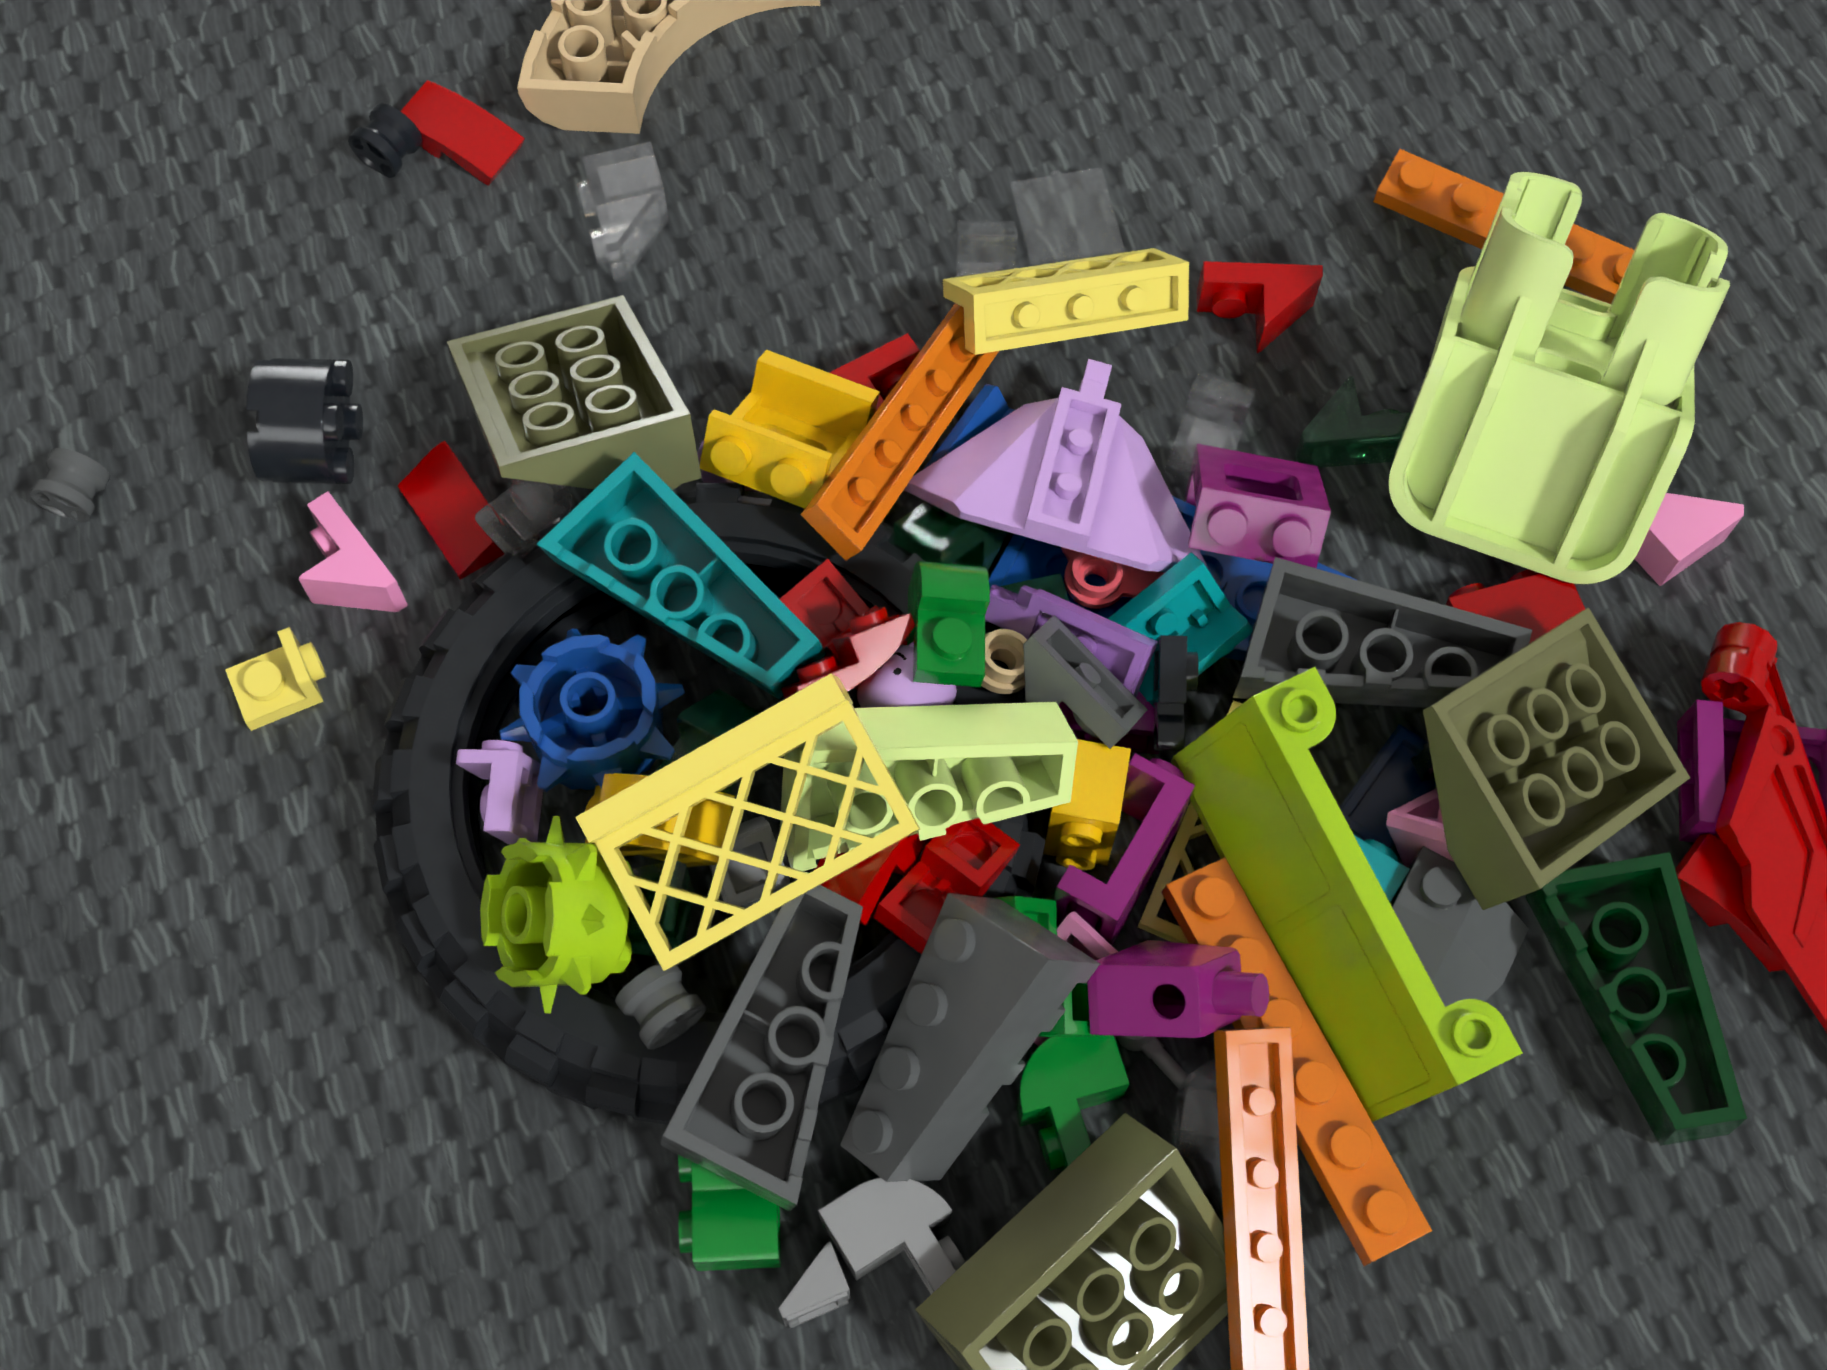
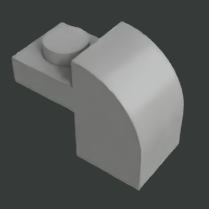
(888, 1218)

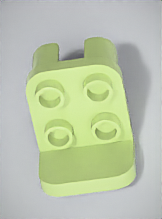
(1551, 410)

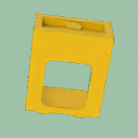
(787, 429)

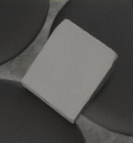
(745, 882)
(817, 1291)

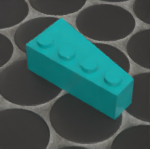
(671, 568)

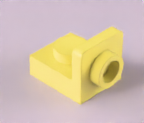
(277, 681)

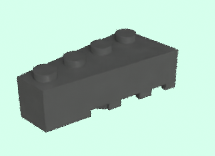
(1367, 640)
(960, 1035)
(766, 1066)

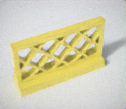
(719, 765)

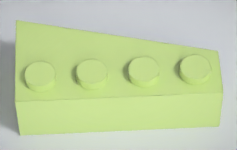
(946, 764)

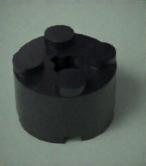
(303, 420)

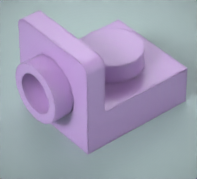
(511, 799)

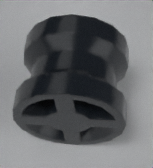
(385, 140)

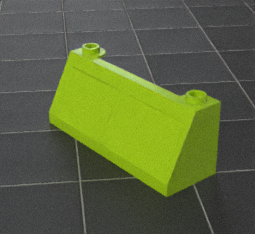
(1326, 907)

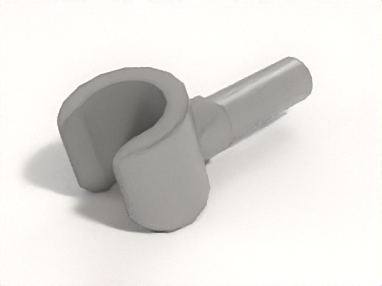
(1154, 1050)

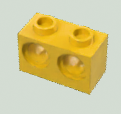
(1087, 826)

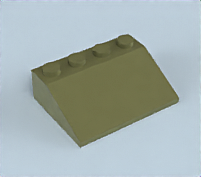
(576, 398)
(1544, 760)
(1095, 1272)

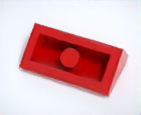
(447, 507)

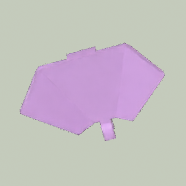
(1065, 478)

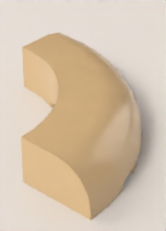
(604, 57)

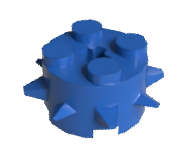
(584, 677)

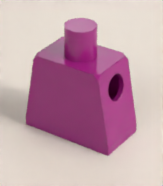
(1172, 991)

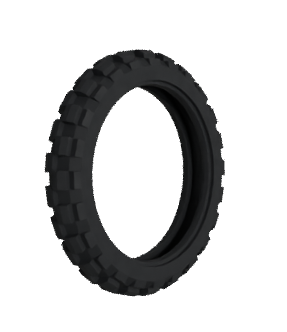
(432, 836)

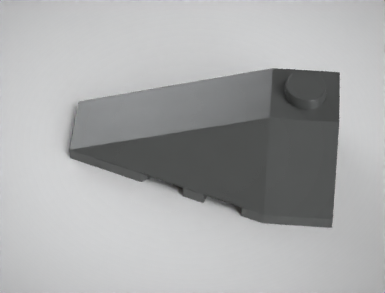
(1457, 941)

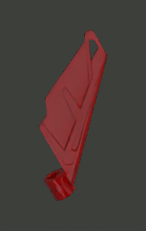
(1773, 810)

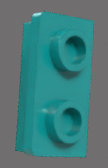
(1189, 605)

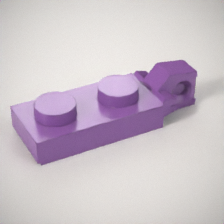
(1115, 646)

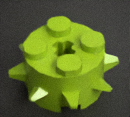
(555, 916)

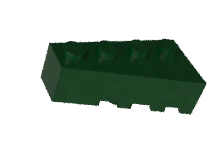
(1644, 986)

